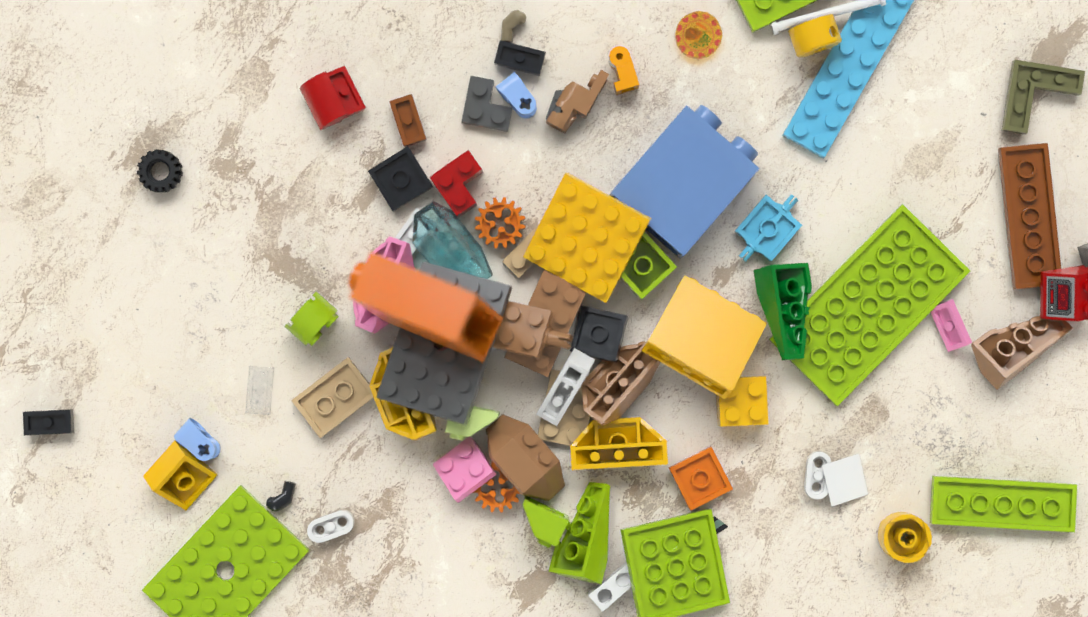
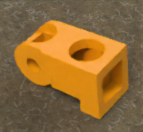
(622, 64)

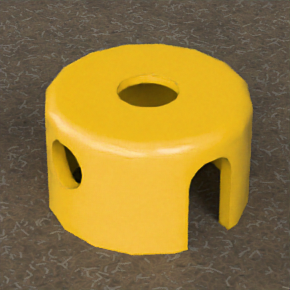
(814, 36)

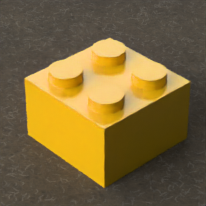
(745, 404)

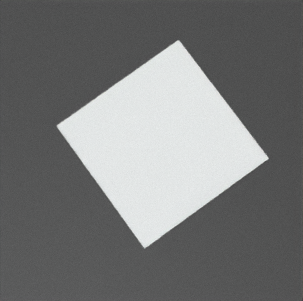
(845, 480)

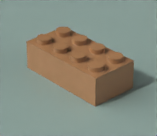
(564, 301)

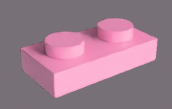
(950, 325)

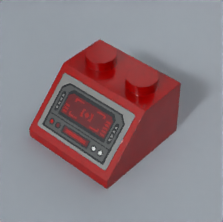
(1064, 294)

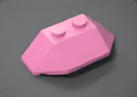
(394, 250)

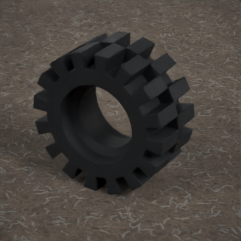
(145, 171)

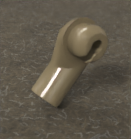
(510, 22)

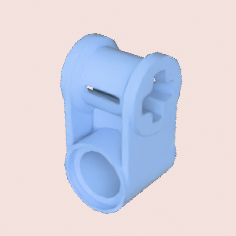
(514, 93)
(194, 438)

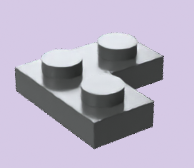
(480, 111)

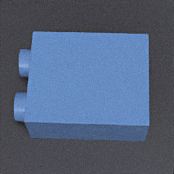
(687, 178)

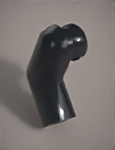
(282, 500)

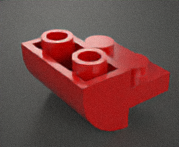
(331, 97)

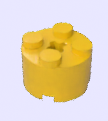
(916, 543)

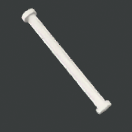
(837, 10)

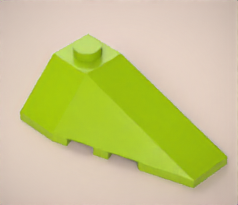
(585, 544)

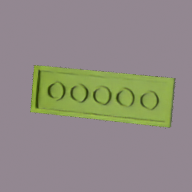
(1003, 504)

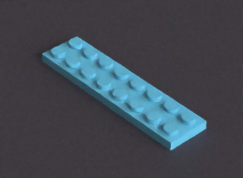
(844, 75)

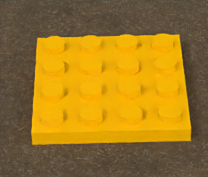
(586, 237)

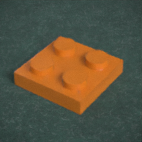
(700, 478)

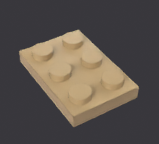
(333, 397)
(571, 423)

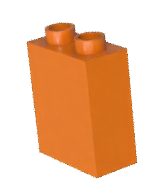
(425, 305)

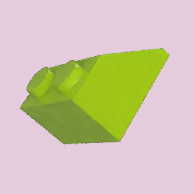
(545, 522)

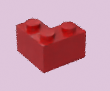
(451, 182)

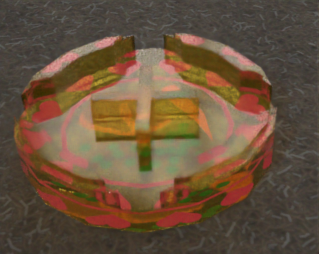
(698, 35)

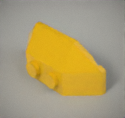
(398, 418)
(618, 444)

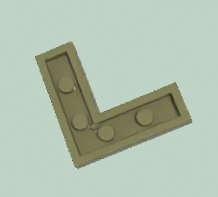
(1029, 76)

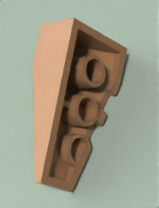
(1009, 350)

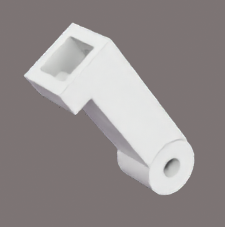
(611, 588)

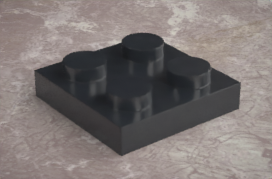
(400, 178)
(599, 333)

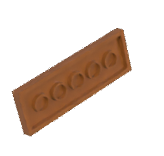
(1029, 213)

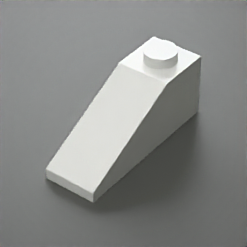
(565, 387)

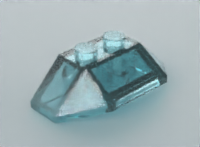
(447, 242)

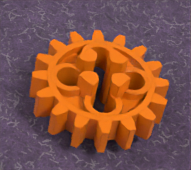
(497, 209)
(489, 497)

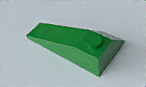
(784, 297)

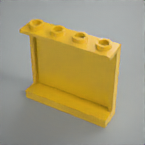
(705, 337)

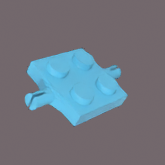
(768, 228)

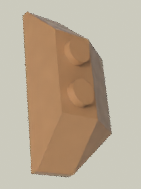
(615, 386)
(524, 458)

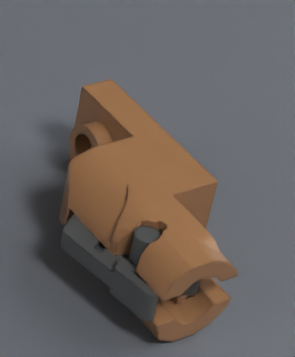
(574, 101)

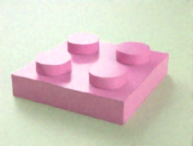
(464, 469)

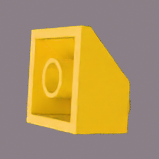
(179, 476)

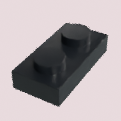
(519, 58)
(48, 422)

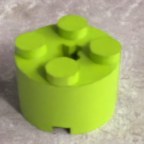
(311, 319)

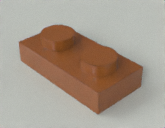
(407, 120)

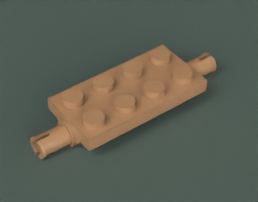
(528, 331)

